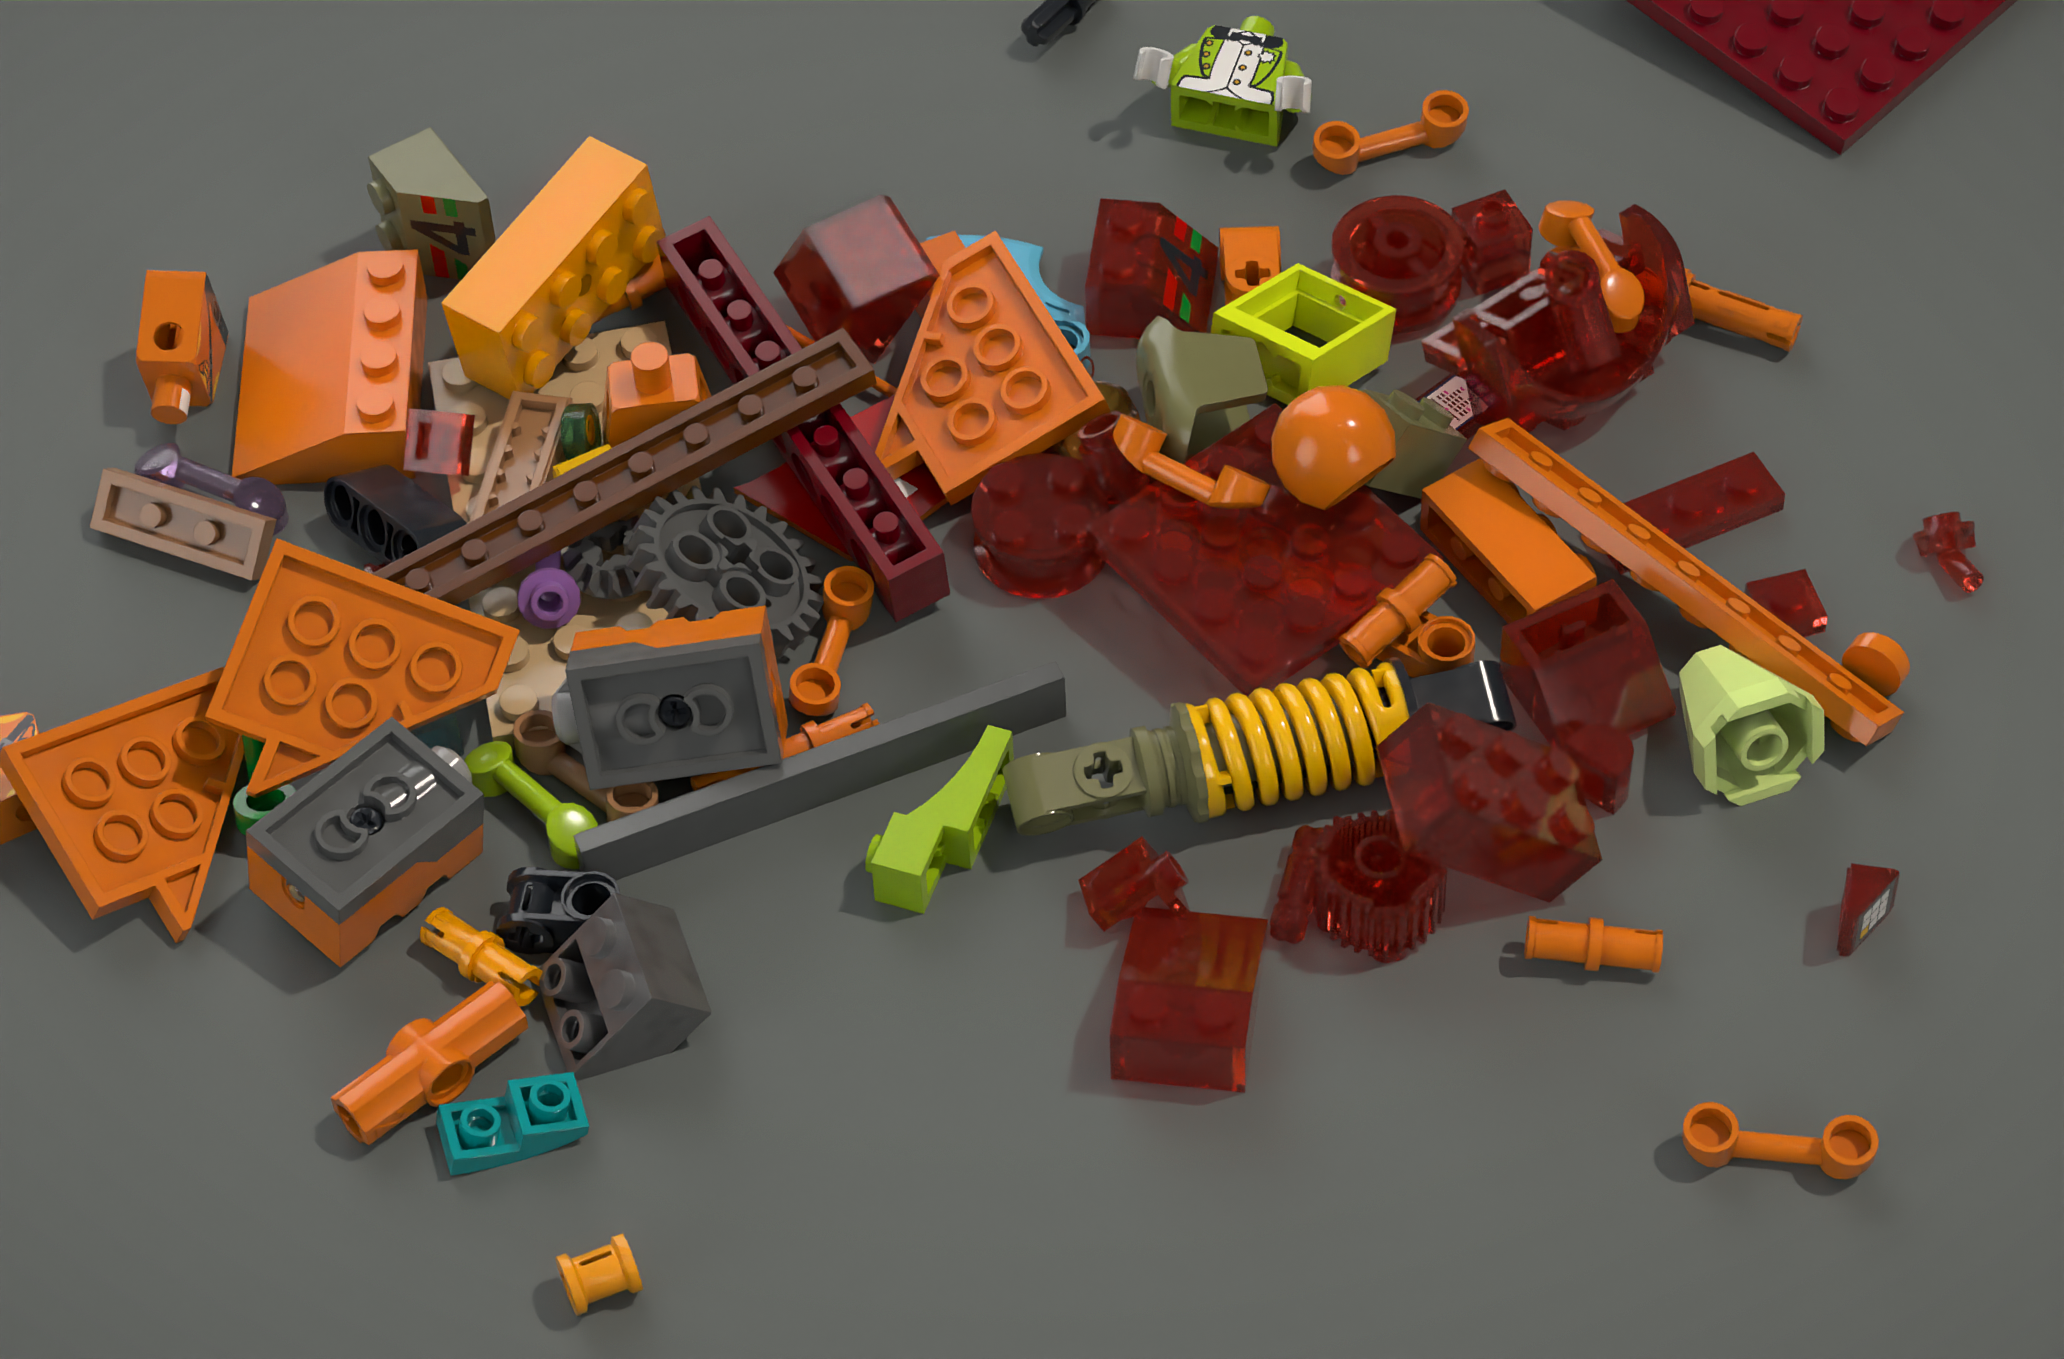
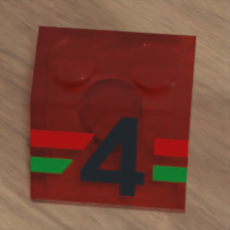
(1147, 267)

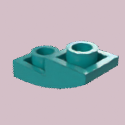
(524, 1123)

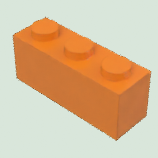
(1501, 543)

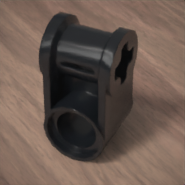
(552, 908)

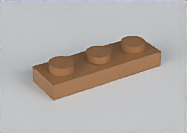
(182, 523)

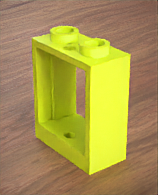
(1310, 301)

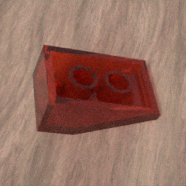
(1187, 999)

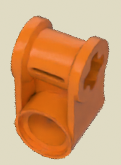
(1248, 258)

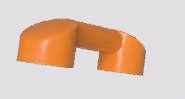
(1442, 122)
(1571, 224)
(1141, 447)
(846, 606)
(1843, 1152)

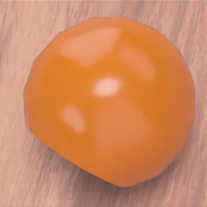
(1331, 444)

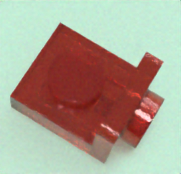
(1130, 880)

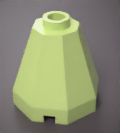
(1746, 726)

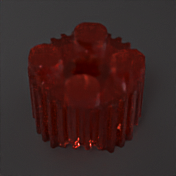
(1373, 890)

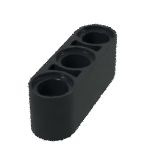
(387, 512)

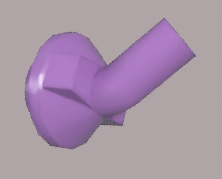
(549, 594)

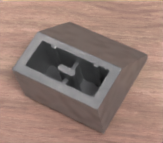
(622, 988)

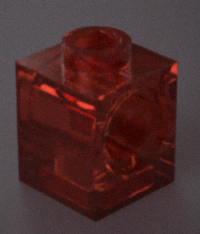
(1494, 242)

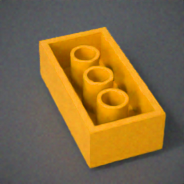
(555, 270)

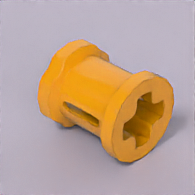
(599, 1274)

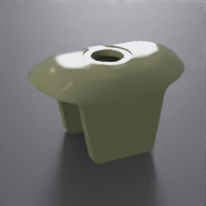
(1196, 385)

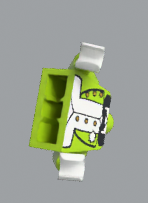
(1230, 82)

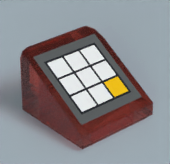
(1865, 903)

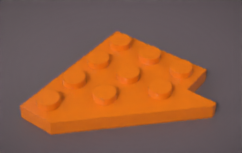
(339, 655)
(133, 798)

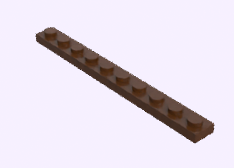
(636, 472)

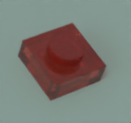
(439, 442)
(1791, 600)

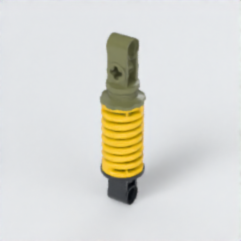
(1246, 744)

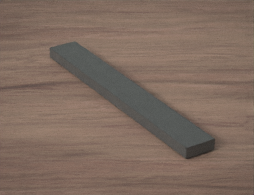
(821, 774)

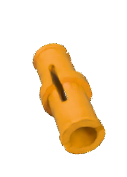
(480, 955)

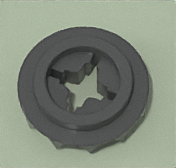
(600, 578)

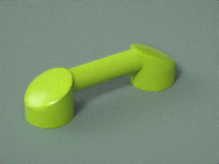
(496, 773)

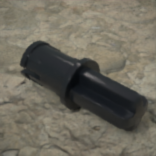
(1053, 18)

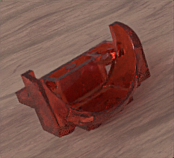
(1513, 349)

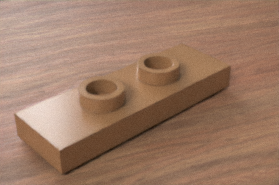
(523, 450)

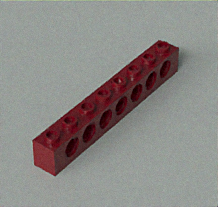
(823, 452)

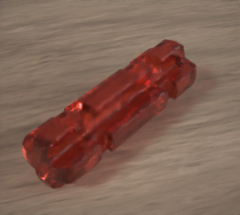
(1296, 888)

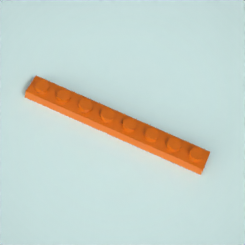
(1666, 567)

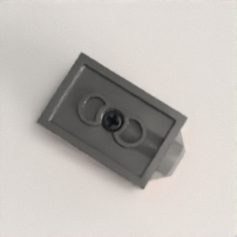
(673, 699)
(366, 839)

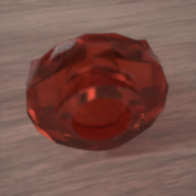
(1947, 538)

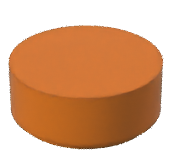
(1877, 662)

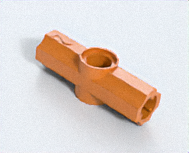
(429, 1062)

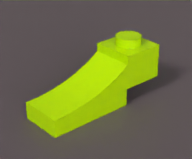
(943, 829)

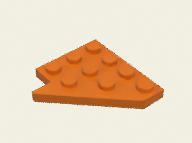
(984, 376)

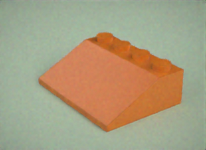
(332, 370)

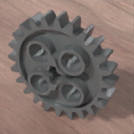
(721, 557)

